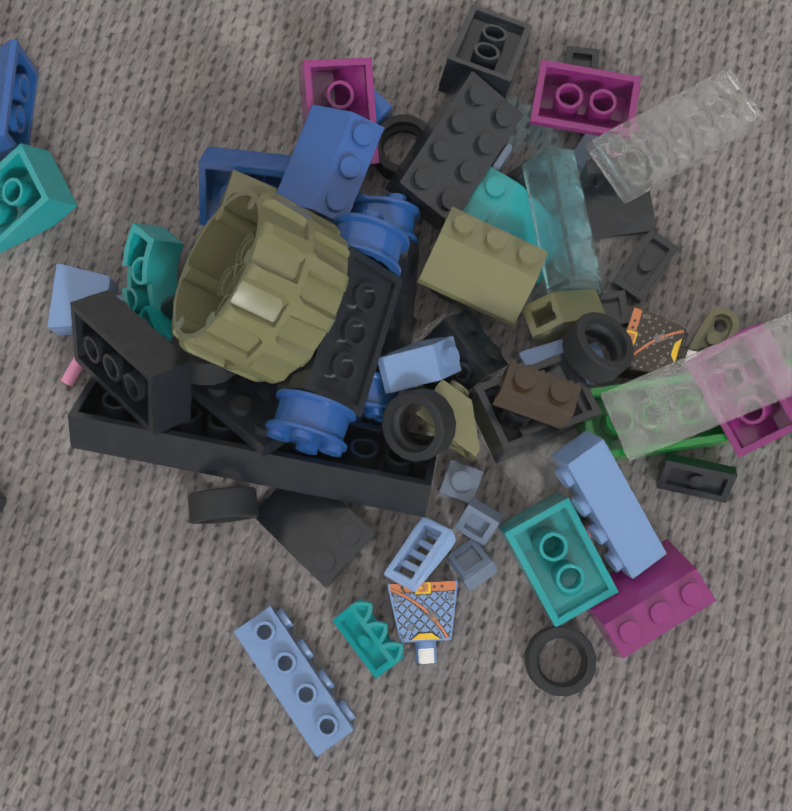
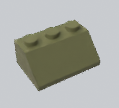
(482, 266)

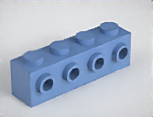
(608, 504)
(295, 680)

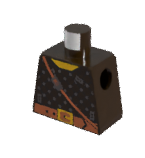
(655, 343)

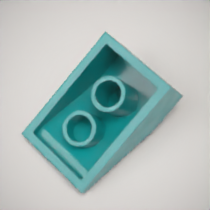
(30, 195)
(504, 205)
(558, 558)

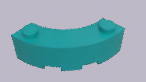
(151, 273)

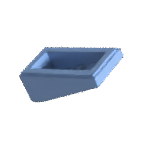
(424, 528)

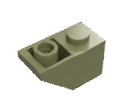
(558, 311)

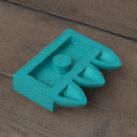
(369, 637)

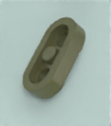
(706, 334)

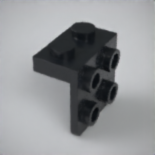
(607, 211)
(477, 353)

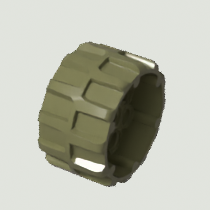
(260, 286)

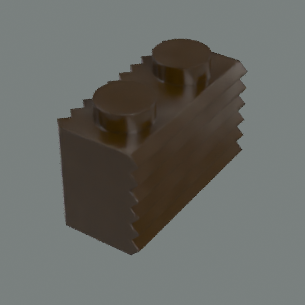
(537, 394)

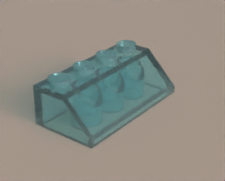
(561, 221)

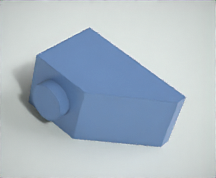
(419, 364)

